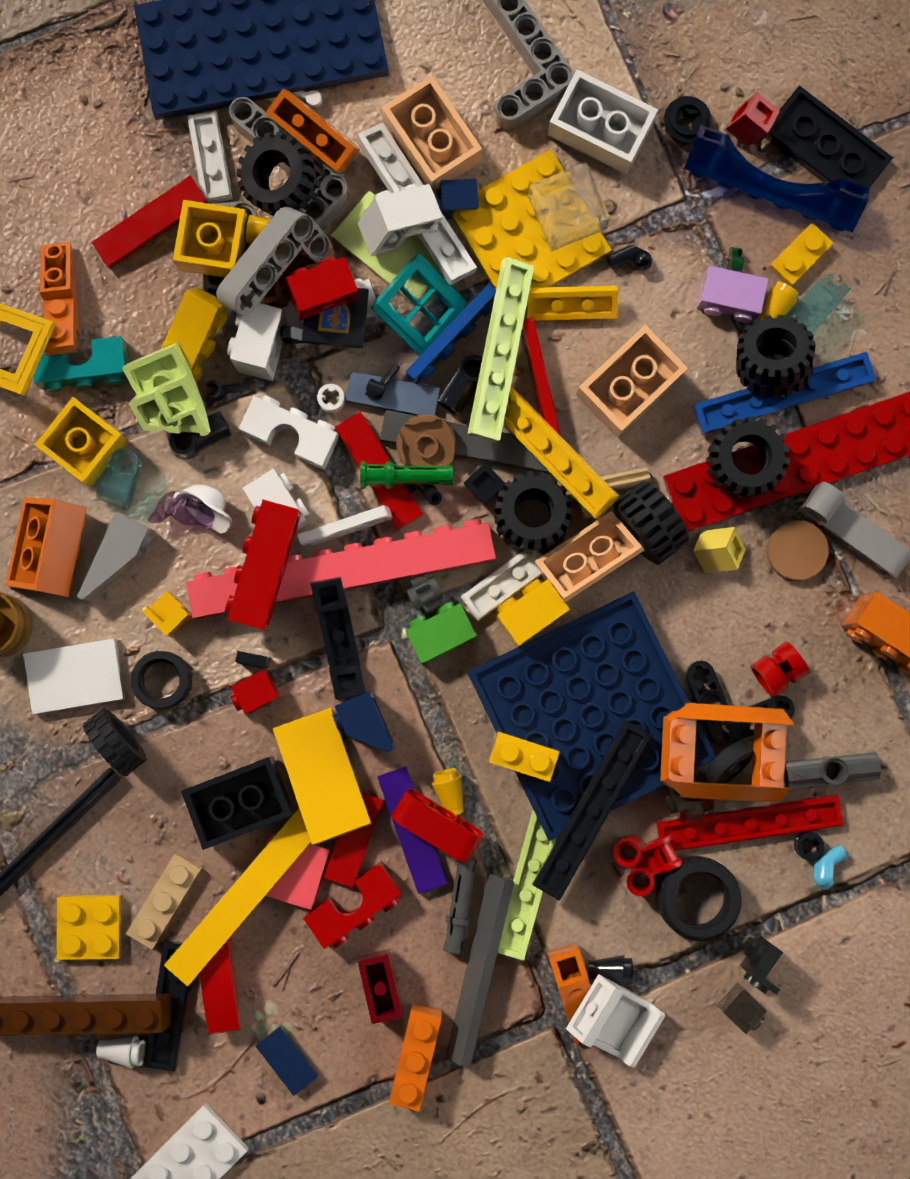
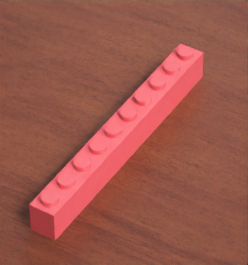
(358, 565)

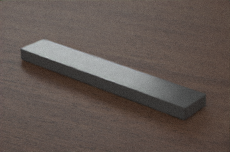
(506, 451)
(479, 970)

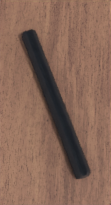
(58, 828)

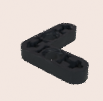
(738, 729)

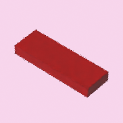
(351, 847)

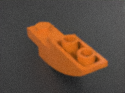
(60, 297)

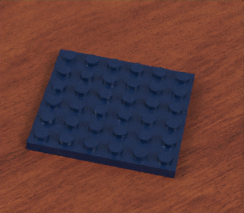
(573, 696)

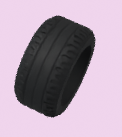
(722, 921)

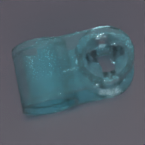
(120, 482)

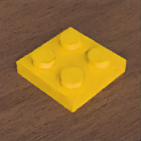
(88, 927)

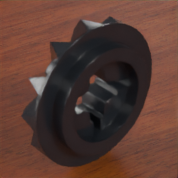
(691, 108)

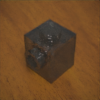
(688, 808)
(742, 1009)

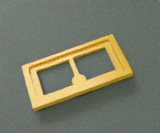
(42, 331)

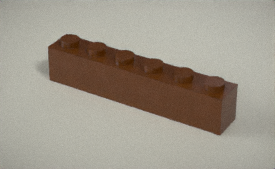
(85, 1014)

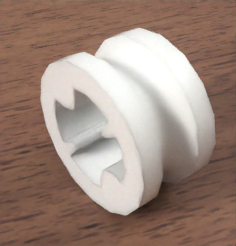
(329, 407)

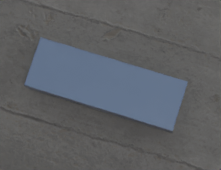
(398, 395)

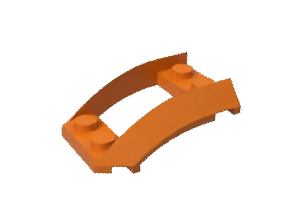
(768, 754)

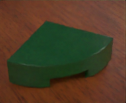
(735, 261)

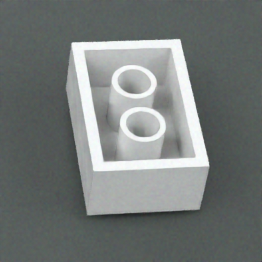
(602, 121)

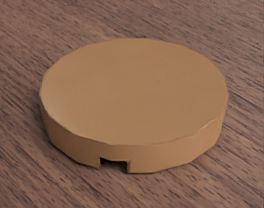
(426, 441)
(797, 550)

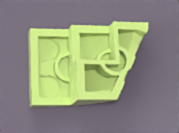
(166, 393)

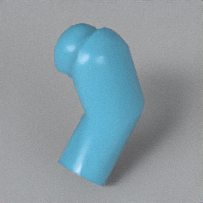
(825, 864)

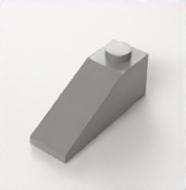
(119, 551)

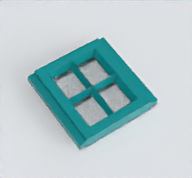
(418, 304)

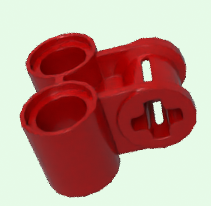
(651, 859)

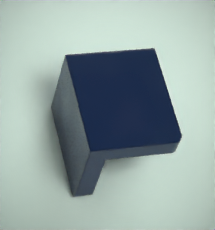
(457, 196)

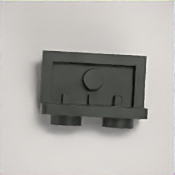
(759, 961)

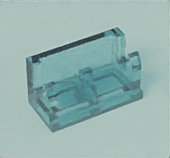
(819, 302)

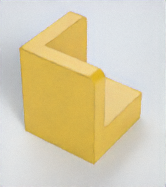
(167, 614)

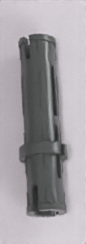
(459, 910)

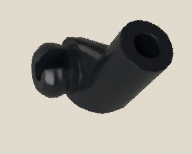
(632, 256)
(430, 492)

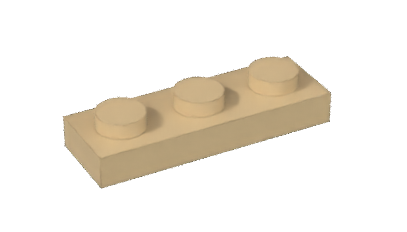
(164, 900)

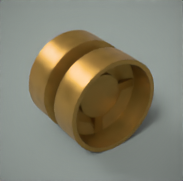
(14, 625)

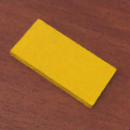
(321, 776)

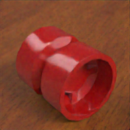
(770, 674)

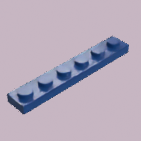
(824, 382)

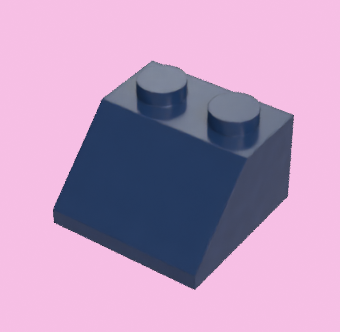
(364, 721)

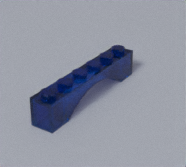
(833, 202)

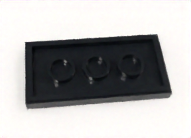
(826, 142)

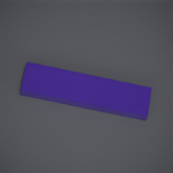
(419, 854)

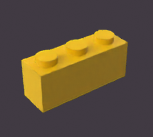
(195, 327)

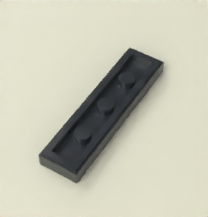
(165, 1047)

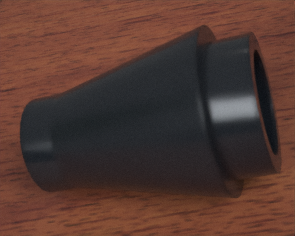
(613, 968)

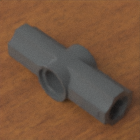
(850, 769)

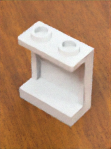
(615, 1021)

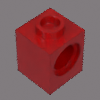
(752, 120)
(254, 692)

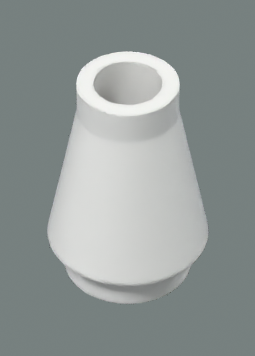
(122, 1051)

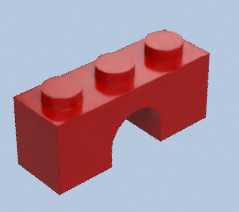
(332, 923)

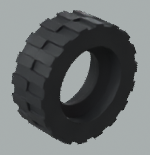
(114, 742)

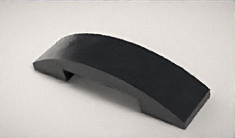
(338, 637)

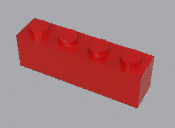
(264, 564)

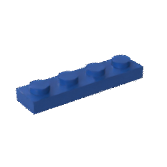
(444, 345)

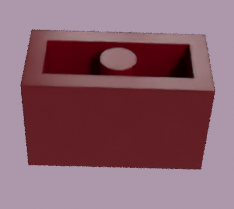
(380, 986)

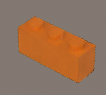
(312, 131)
(415, 1057)

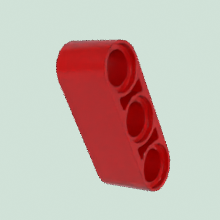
(437, 825)

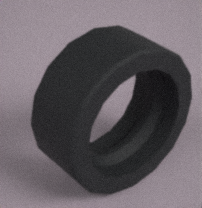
(140, 669)

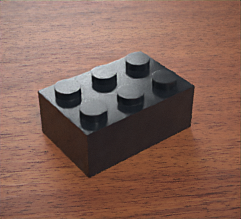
(237, 802)

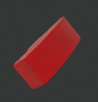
(221, 992)

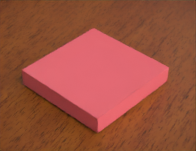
(303, 878)

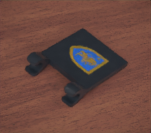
(336, 327)

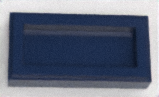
(287, 1060)

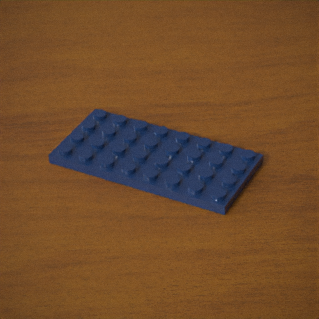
(222, 50)

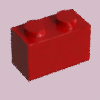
(321, 287)

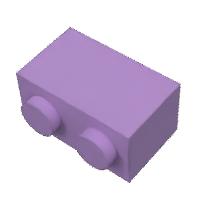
(732, 294)

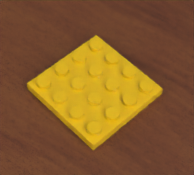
(509, 228)

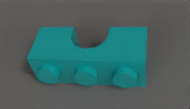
(103, 366)

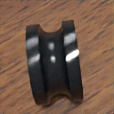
(807, 854)

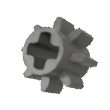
(425, 593)

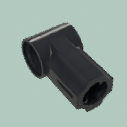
(461, 387)
(219, 432)

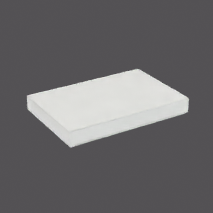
(74, 676)

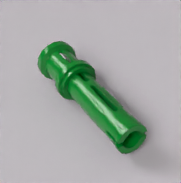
(392, 475)

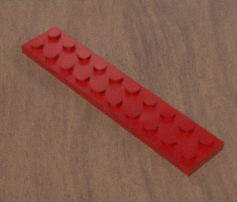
(816, 455)

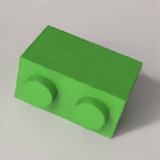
(441, 632)

